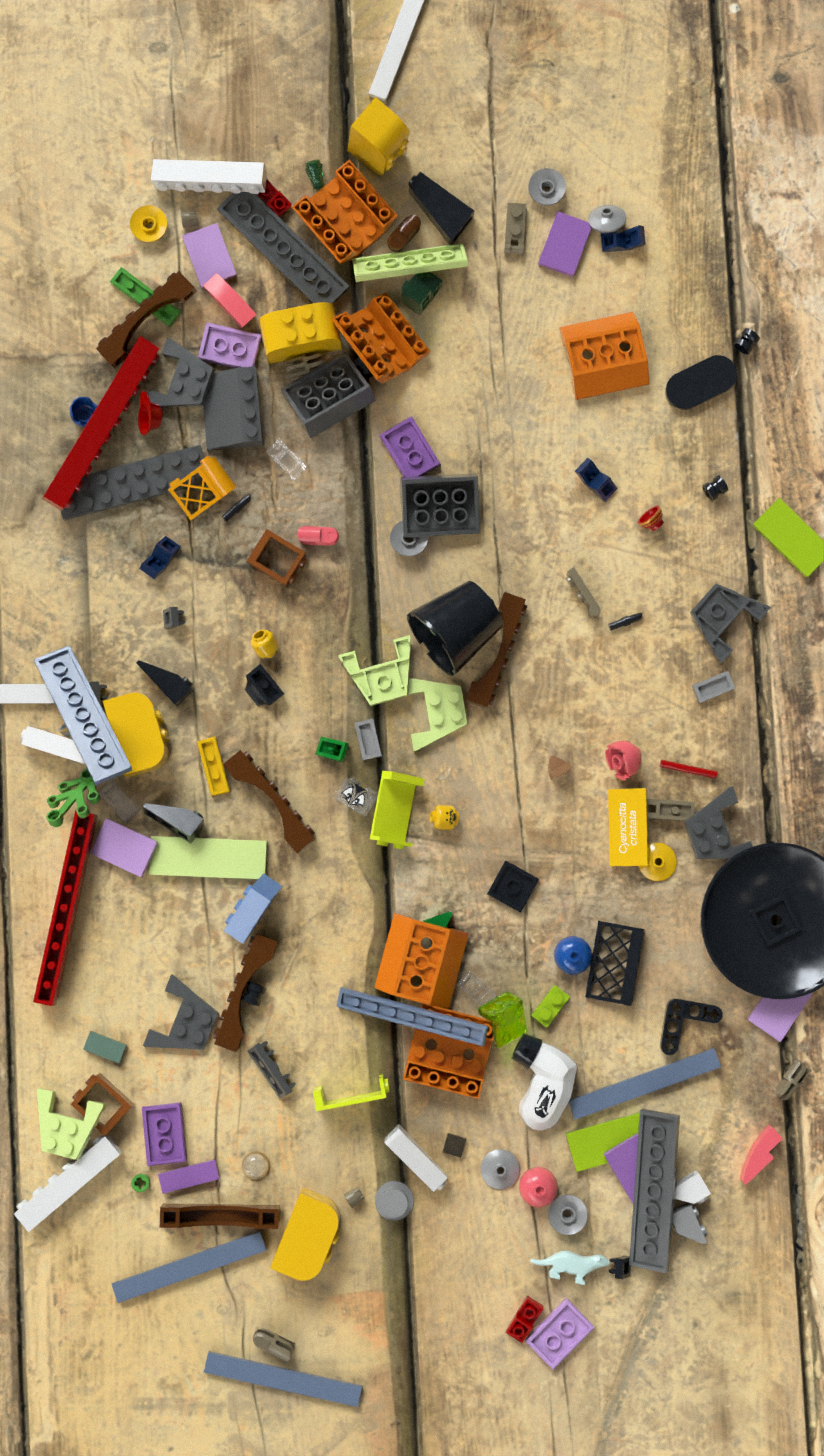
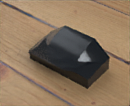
(262, 687)

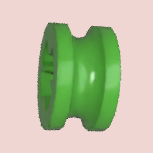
(137, 1187)

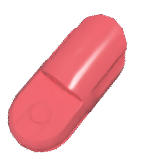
(318, 535)

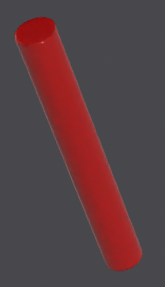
(688, 769)

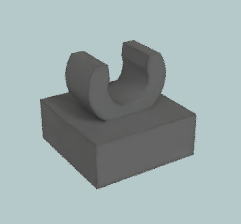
(171, 617)

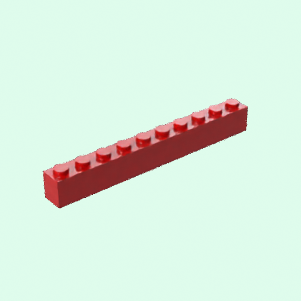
(100, 424)
(65, 909)

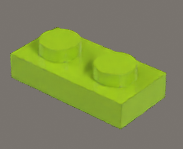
(550, 1005)

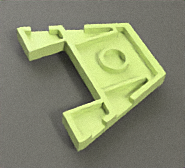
(385, 680)
(444, 710)
(62, 1133)

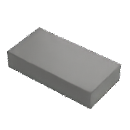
(713, 687)
(368, 739)

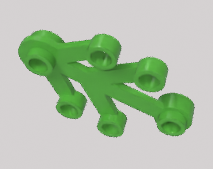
(55, 817)

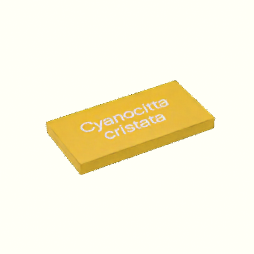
(628, 827)

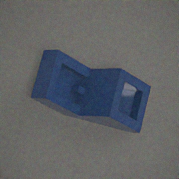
(623, 240)
(596, 480)
(160, 558)

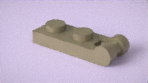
(515, 228)
(583, 594)
(671, 809)

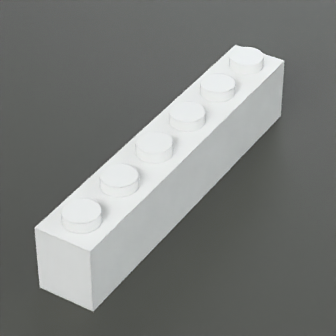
(209, 176)
(62, 1187)

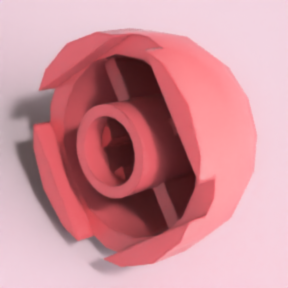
(624, 758)
(538, 1187)

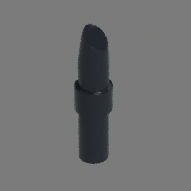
(237, 507)
(625, 621)

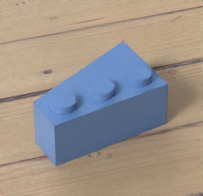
(251, 908)

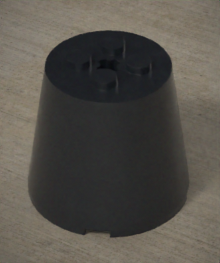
(455, 625)

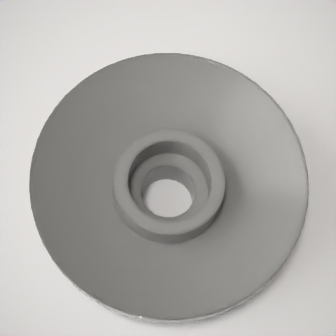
(547, 178)
(607, 218)
(401, 546)
(496, 1159)
(571, 1224)

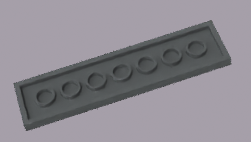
(283, 248)
(134, 482)
(654, 1190)

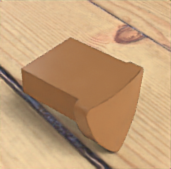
(557, 767)

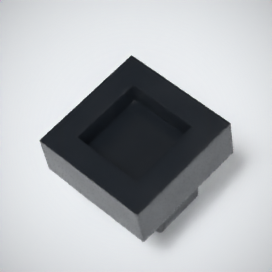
(622, 1267)

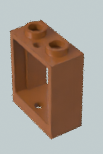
(261, 547)
(91, 1082)

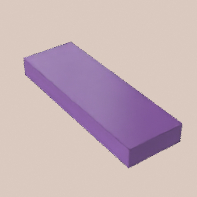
(189, 1176)

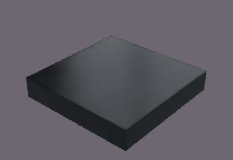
(512, 886)

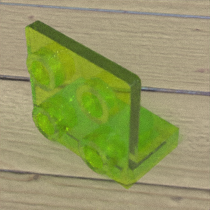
(506, 1018)

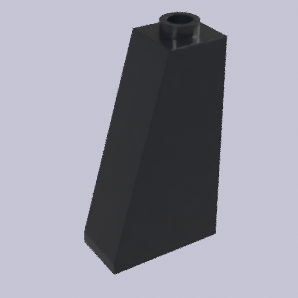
(441, 207)

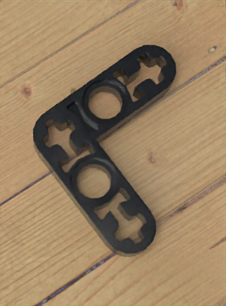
(684, 1013)

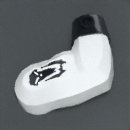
(550, 1084)

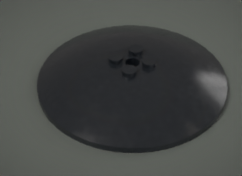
(737, 927)

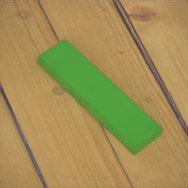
(139, 291)

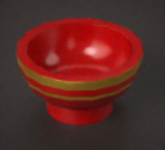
(652, 518)

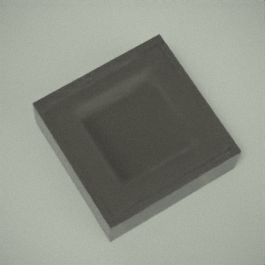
(454, 1145)

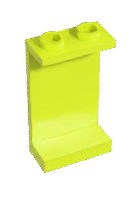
(394, 809)
(321, 1104)

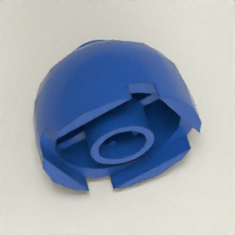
(572, 955)

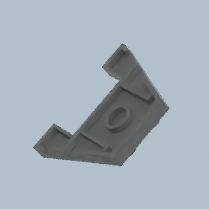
(189, 380)
(718, 610)
(709, 832)
(192, 1023)

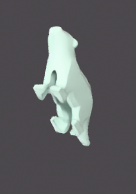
(572, 1264)

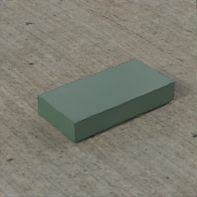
(105, 1047)

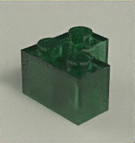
(420, 291)

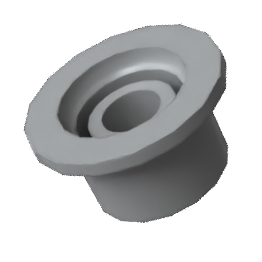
(394, 1200)

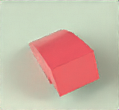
(229, 300)
(759, 1154)

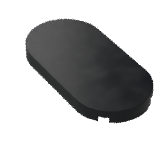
(701, 382)

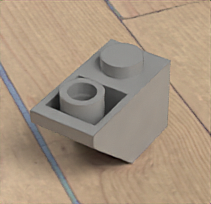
(686, 1223)

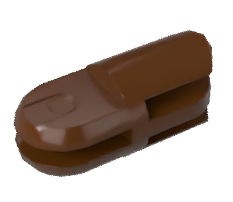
(404, 233)

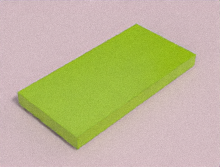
(791, 537)
(592, 1141)

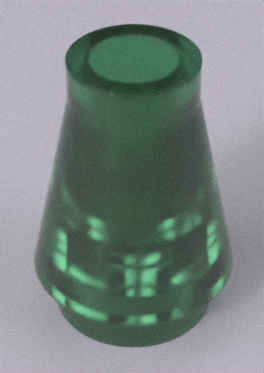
(315, 173)

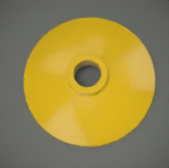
(148, 215)
(668, 864)

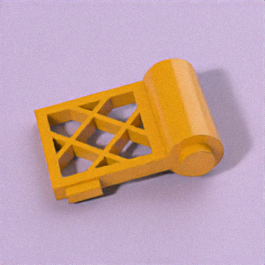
(213, 476)

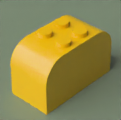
(378, 137)
(299, 332)
(139, 731)
(308, 1236)

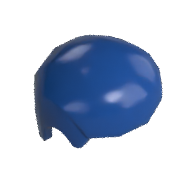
(82, 410)

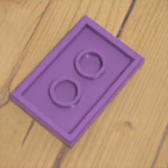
(565, 244)
(409, 449)
(164, 1134)
(623, 1162)

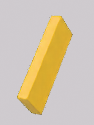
(213, 766)

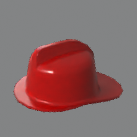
(149, 414)

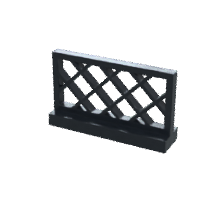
(631, 967)

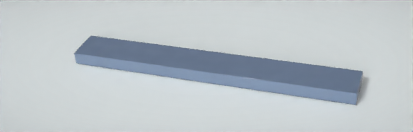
(412, 1016)
(644, 1083)
(189, 1266)
(283, 1378)

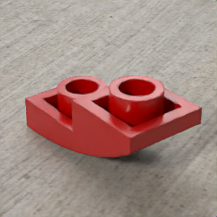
(274, 200)
(524, 1319)

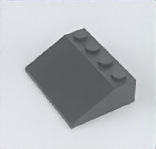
(328, 394)
(233, 410)
(439, 505)

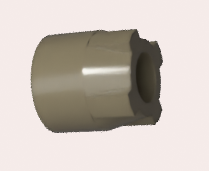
(189, 219)
(354, 1196)

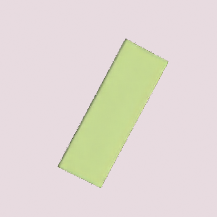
(409, 262)
(209, 858)

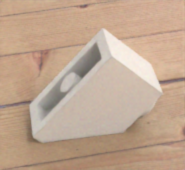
(691, 1189)

